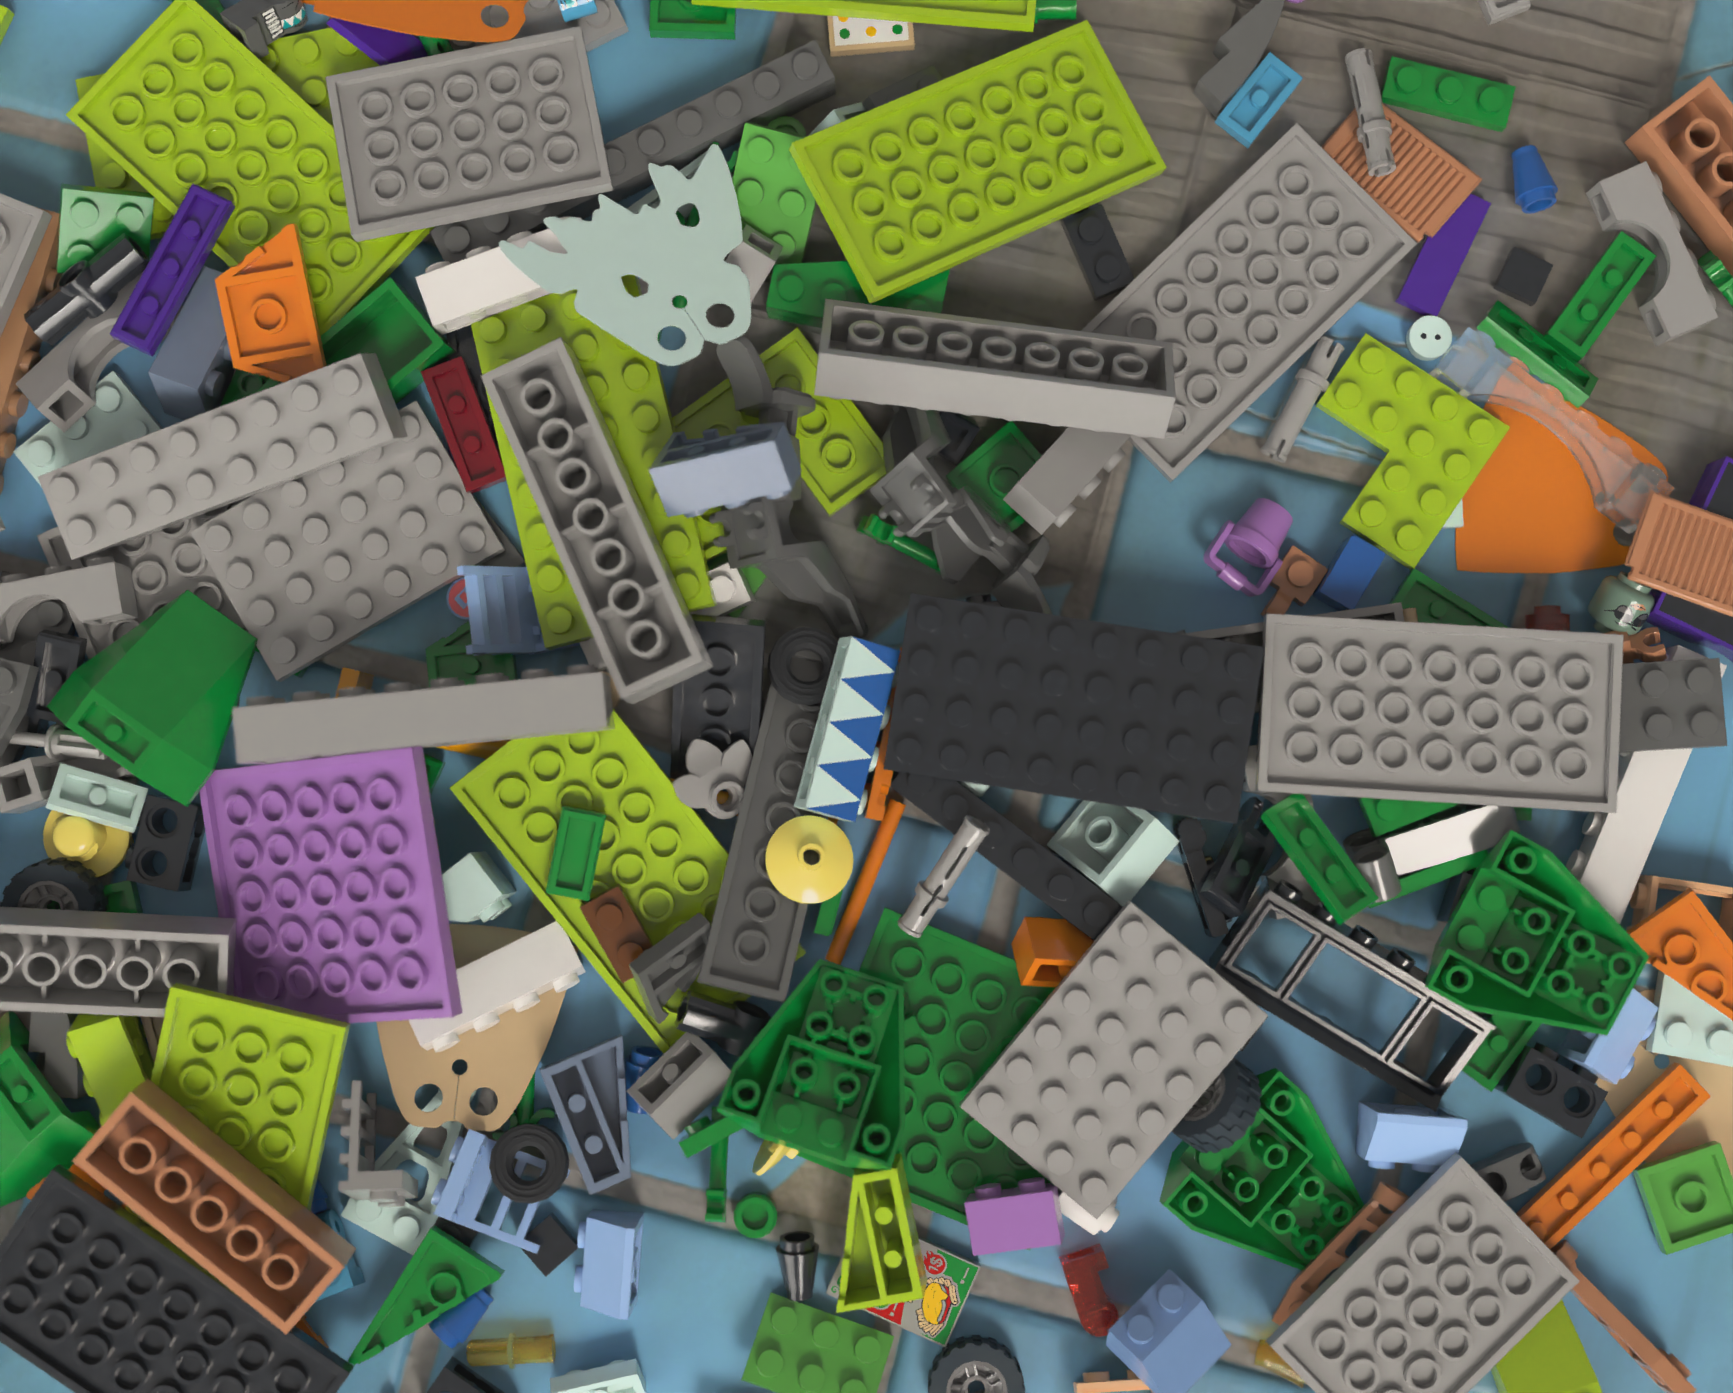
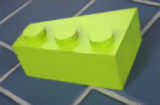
(112, 1057)
(882, 1242)

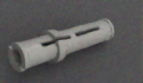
(1373, 126)
(1303, 397)
(933, 891)

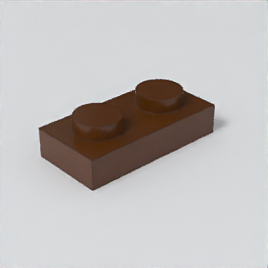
(617, 929)

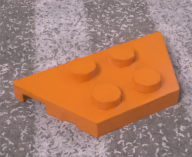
(271, 311)

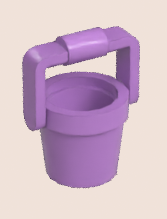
(1254, 540)

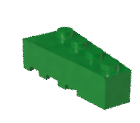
(800, 292)

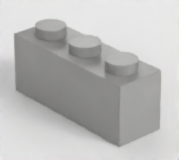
(1063, 473)

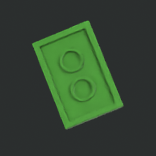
(773, 191)
(814, 1351)

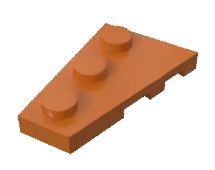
(1690, 949)

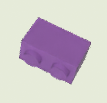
(1014, 1217)

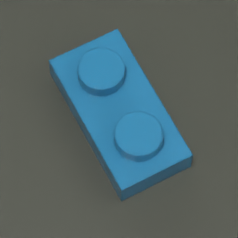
(1258, 100)

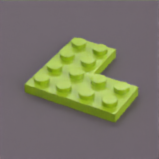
(836, 443)
(1431, 443)

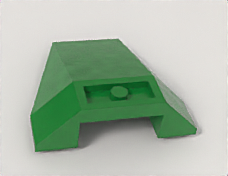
(162, 695)
(1534, 944)
(827, 1071)
(34, 1121)
(1273, 1189)

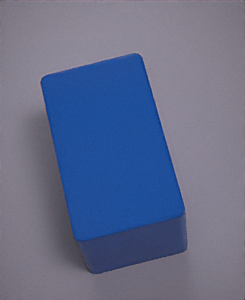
(1349, 574)

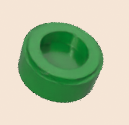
(755, 1215)

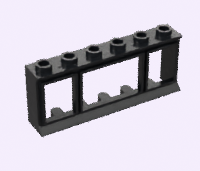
(1363, 947)

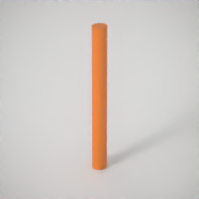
(865, 882)

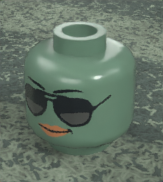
(1620, 605)

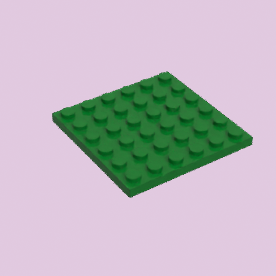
(968, 1015)

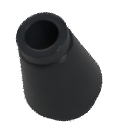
(798, 1263)

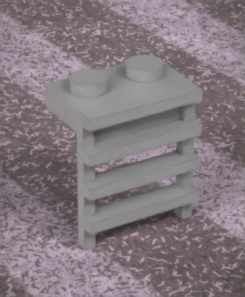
(364, 1183)

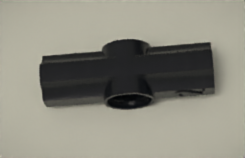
(87, 289)
(728, 1024)

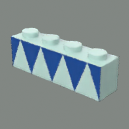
(848, 729)

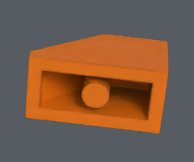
(1047, 950)

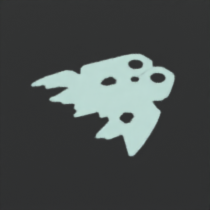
(660, 252)

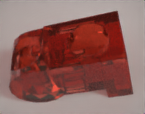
(1091, 1302)

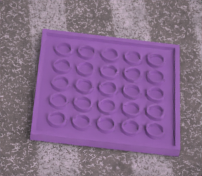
(334, 886)

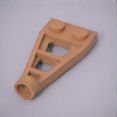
(1333, 1254)
(1662, 1368)

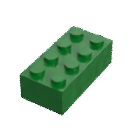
(395, 330)

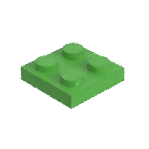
(1688, 1196)

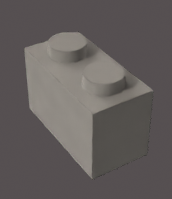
(680, 1084)

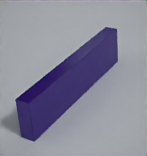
(172, 270)

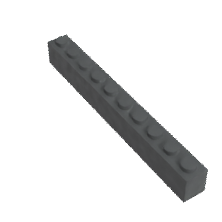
(672, 139)

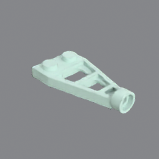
(410, 1223)

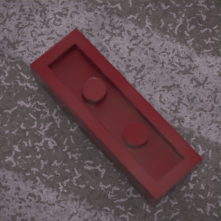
(465, 425)

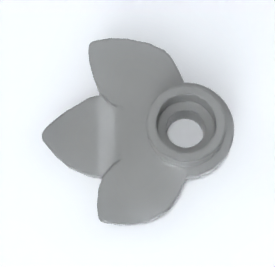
(712, 772)

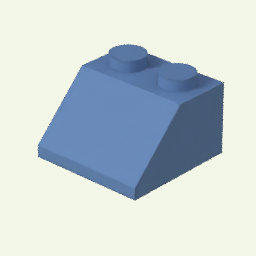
(1168, 1337)

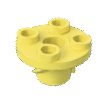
(85, 841)

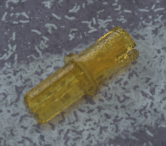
(511, 1350)

